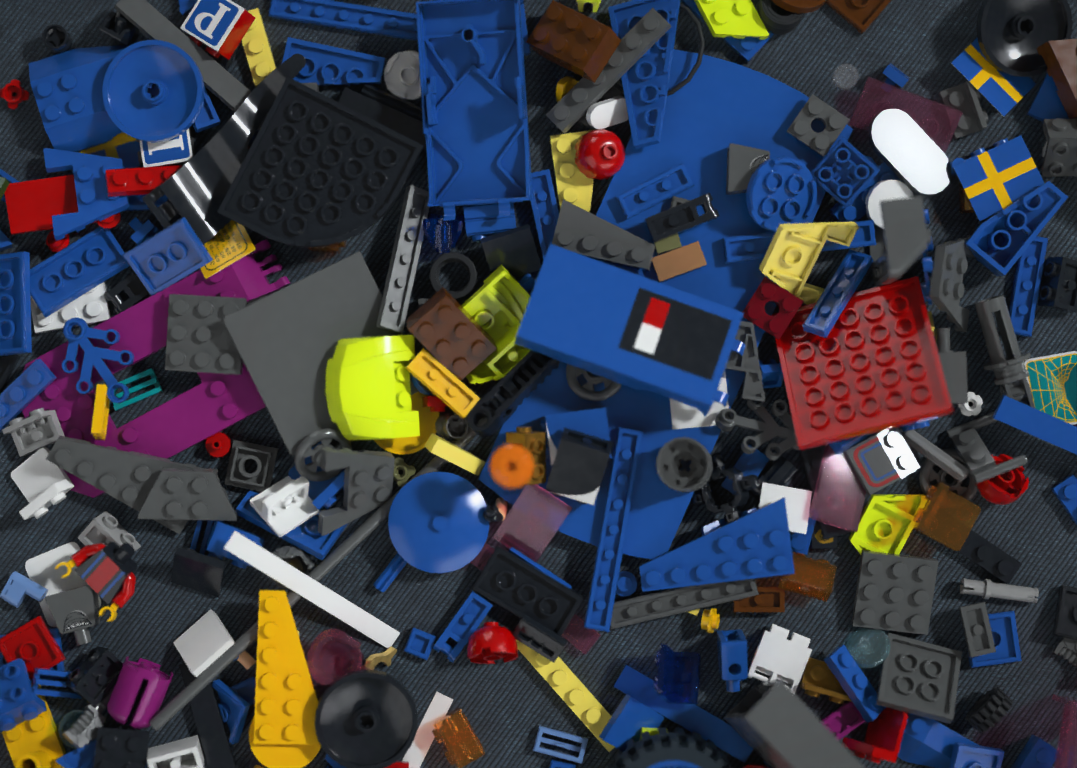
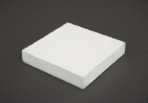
(203, 643)

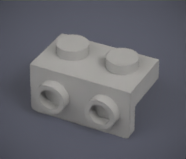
(35, 431)

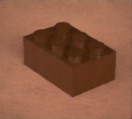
(573, 41)
(451, 334)

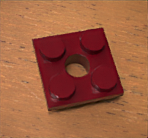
(787, 308)

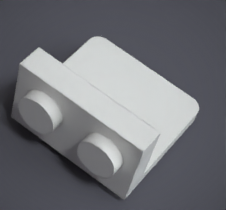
(40, 483)

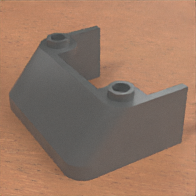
(900, 240)

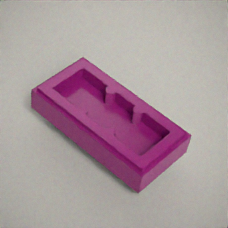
(843, 720)

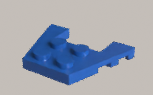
(89, 186)

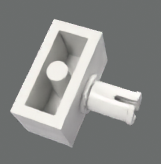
(177, 754)

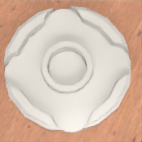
(403, 75)
(883, 191)

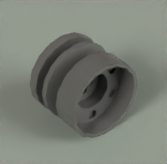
(670, 460)

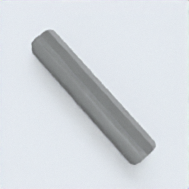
(936, 455)

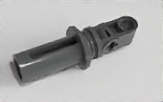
(1008, 370)

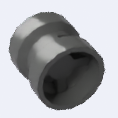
(456, 429)

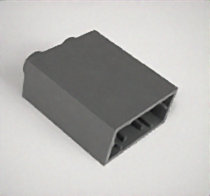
(786, 730)

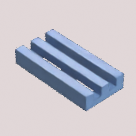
(578, 759)

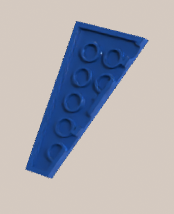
(648, 79)
(737, 551)

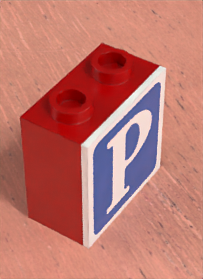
(218, 26)

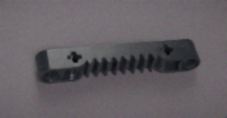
(510, 392)

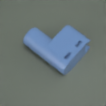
(18, 587)

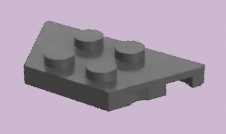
(188, 496)

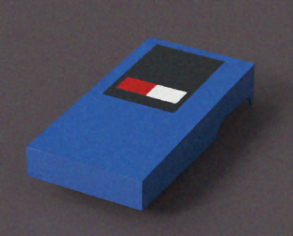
(630, 329)

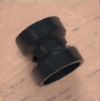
(52, 37)

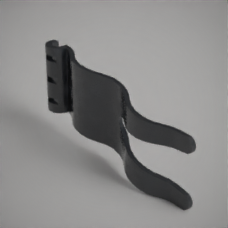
(205, 179)

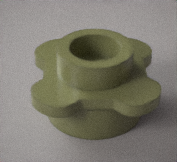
(408, 471)

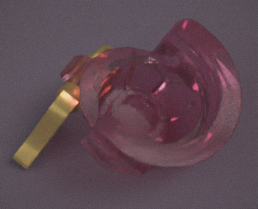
(337, 654)

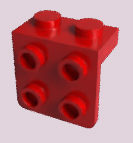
(881, 738)

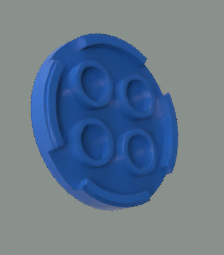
(781, 193)

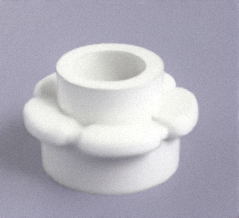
(973, 410)

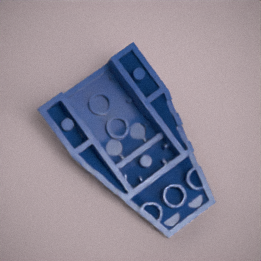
(72, 97)

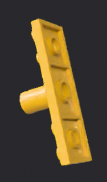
(35, 741)

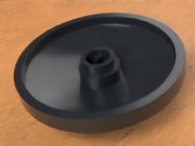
(1014, 29)
(366, 719)

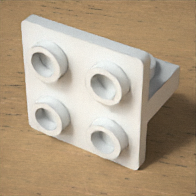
(285, 505)

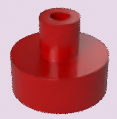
(224, 447)

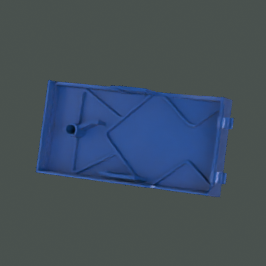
(474, 103)

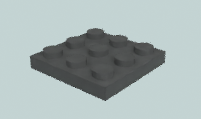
(198, 335)
(894, 592)
(919, 678)

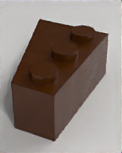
(1062, 66)

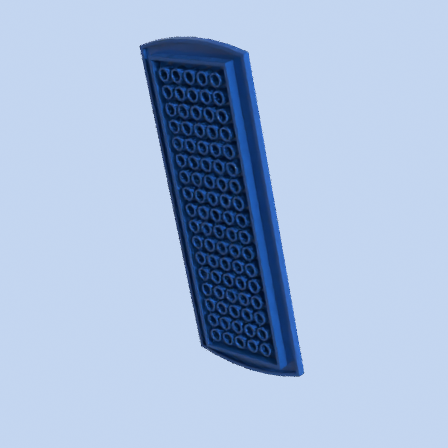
(700, 121)

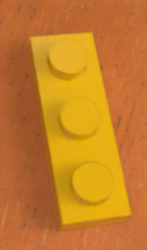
(442, 383)

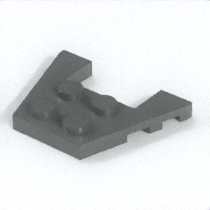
(947, 279)
(748, 363)
(366, 484)

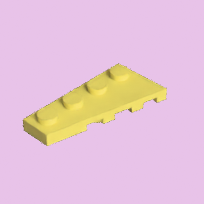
(570, 182)

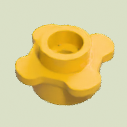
(710, 620)

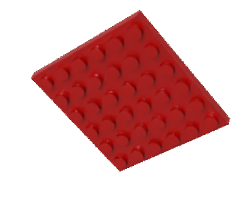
(870, 370)

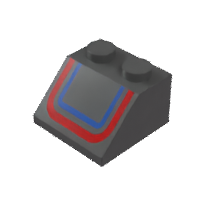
(881, 459)

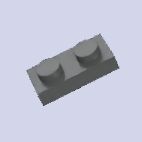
(977, 629)

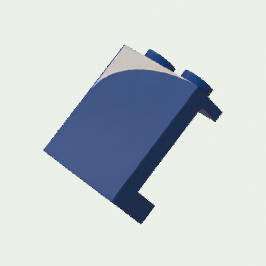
(589, 421)

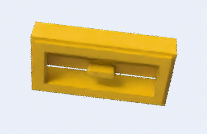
(100, 413)

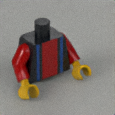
(107, 572)

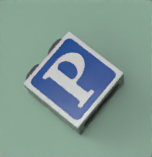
(167, 153)

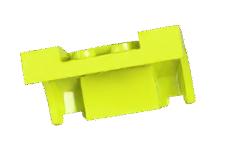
(501, 308)
(371, 388)

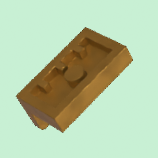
(819, 679)

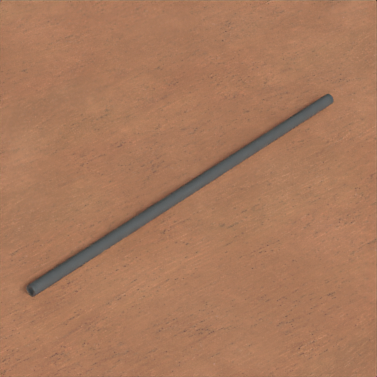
(317, 574)

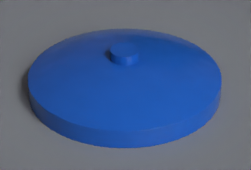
(153, 91)
(438, 522)

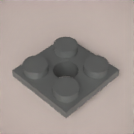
(818, 110)
(265, 459)

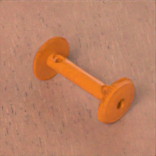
(511, 465)

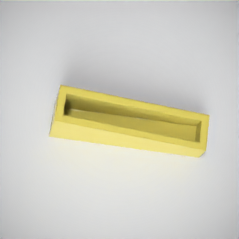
(454, 454)

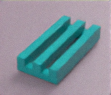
(150, 372)

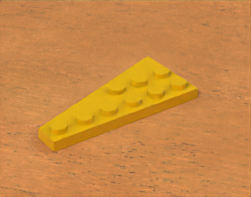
(283, 683)

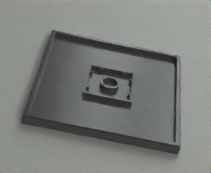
(294, 335)

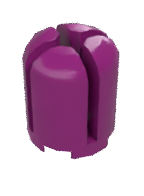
(128, 686)

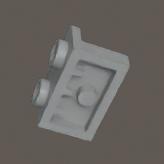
(106, 530)

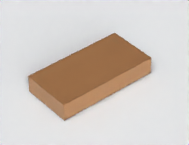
(678, 261)

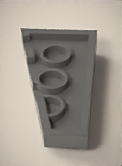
(599, 239)

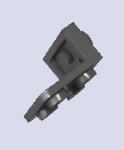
(1061, 147)

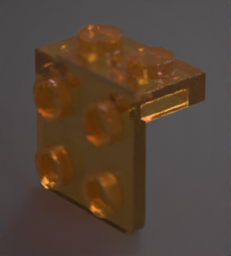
(946, 517)

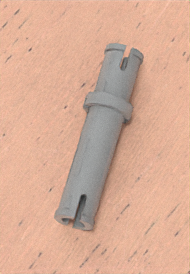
(997, 590)

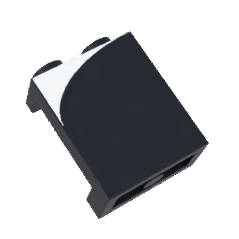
(579, 466)

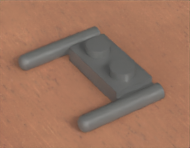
(974, 452)

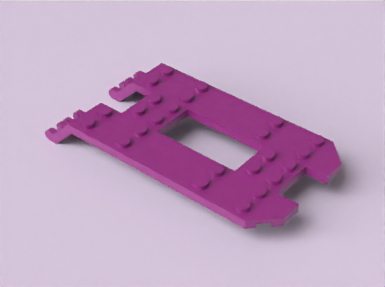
(143, 331)

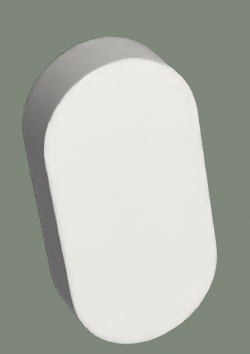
(607, 113)

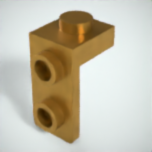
(535, 444)

